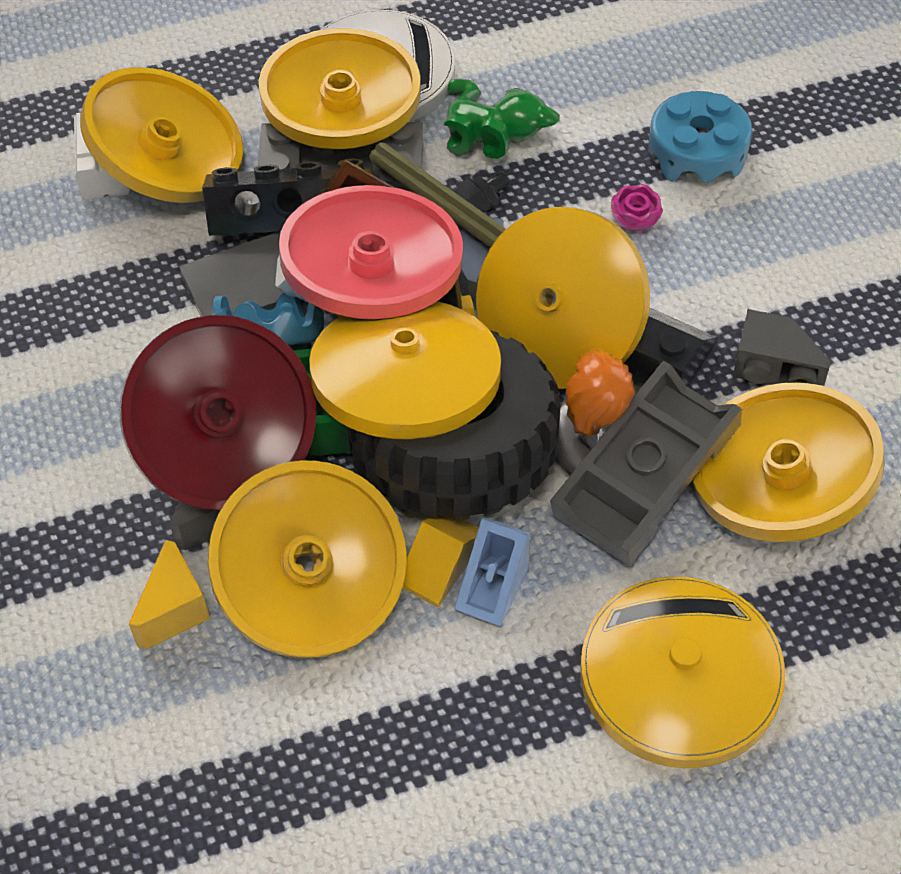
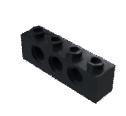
(230, 215)

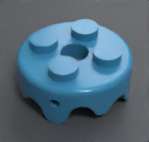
(709, 153)
(284, 320)

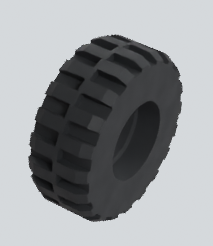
(481, 462)

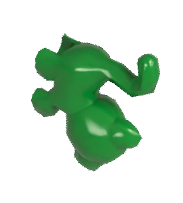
(511, 119)

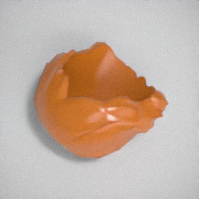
(598, 392)

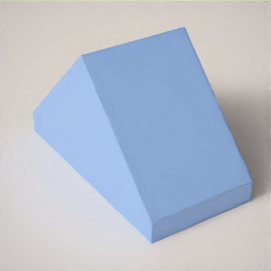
(494, 571)

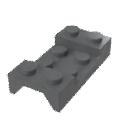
(287, 153)
(644, 464)

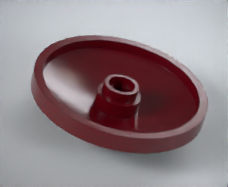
(215, 408)

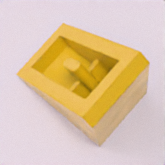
(438, 557)
(168, 602)

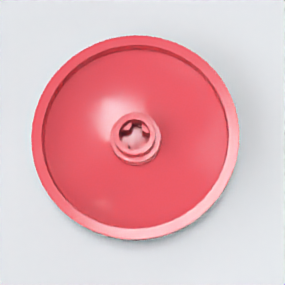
(370, 252)

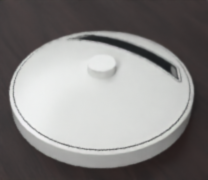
(422, 40)

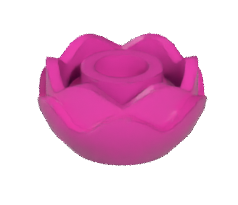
(636, 207)

